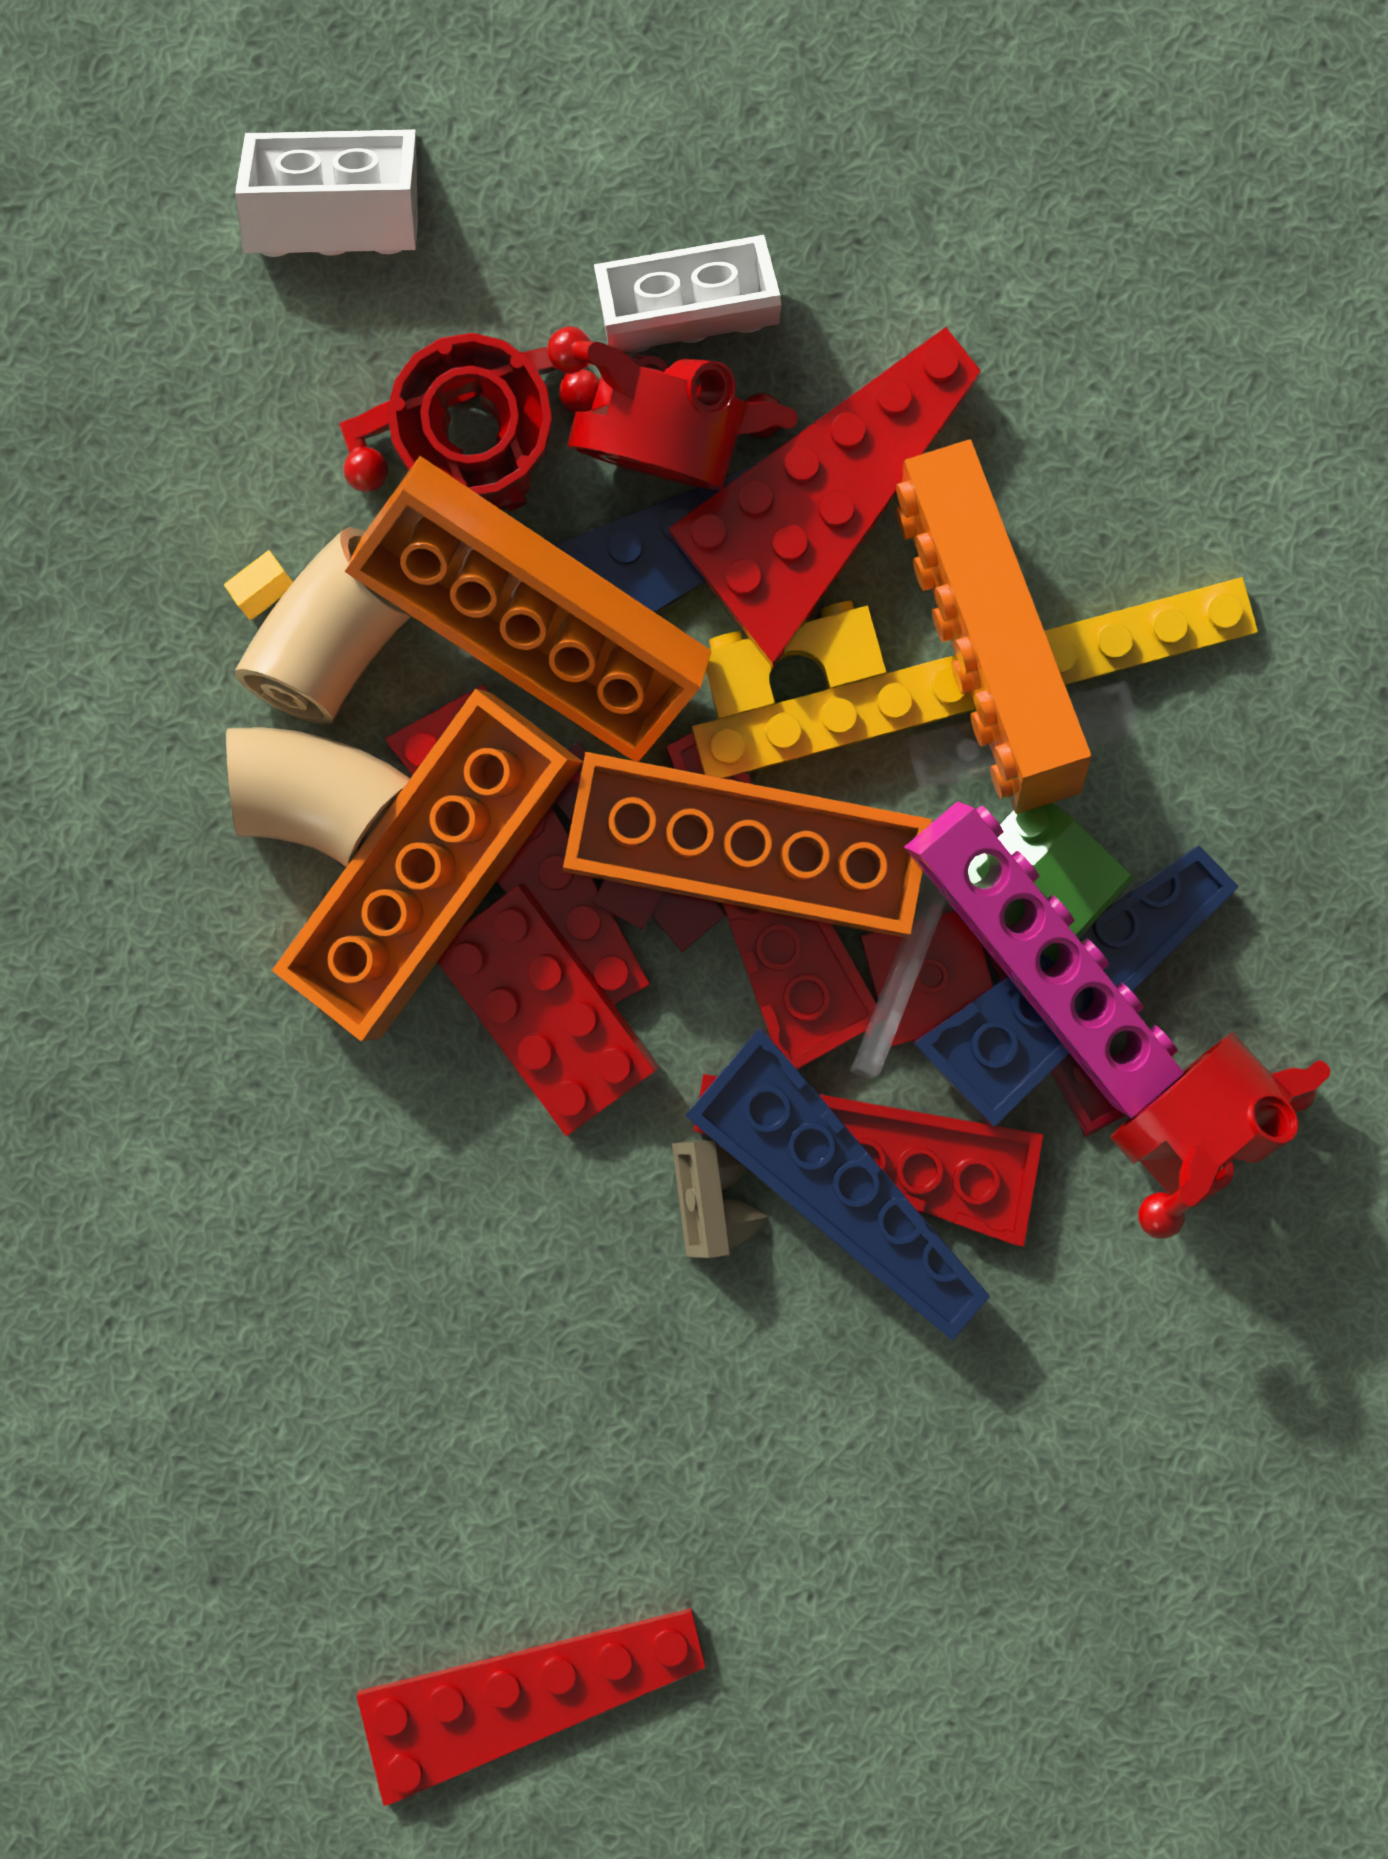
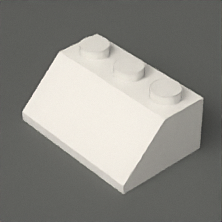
(328, 192)
(688, 294)

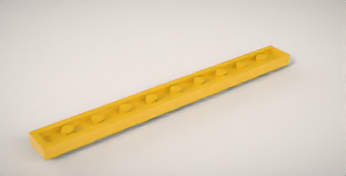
(931, 694)

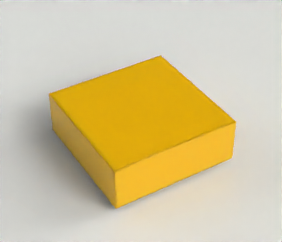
(259, 585)

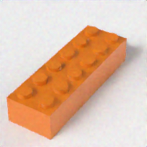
(529, 610)
(992, 628)
(745, 845)
(427, 865)

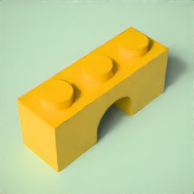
(838, 642)

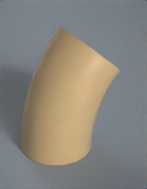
(319, 637)
(307, 789)

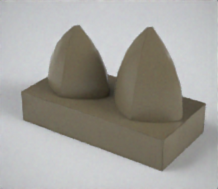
(708, 1220)

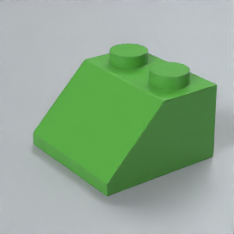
(1068, 865)

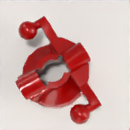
(448, 375)
(658, 416)
(1205, 1119)

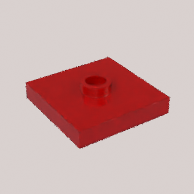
(947, 981)

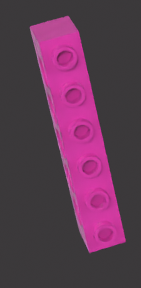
(945, 855)

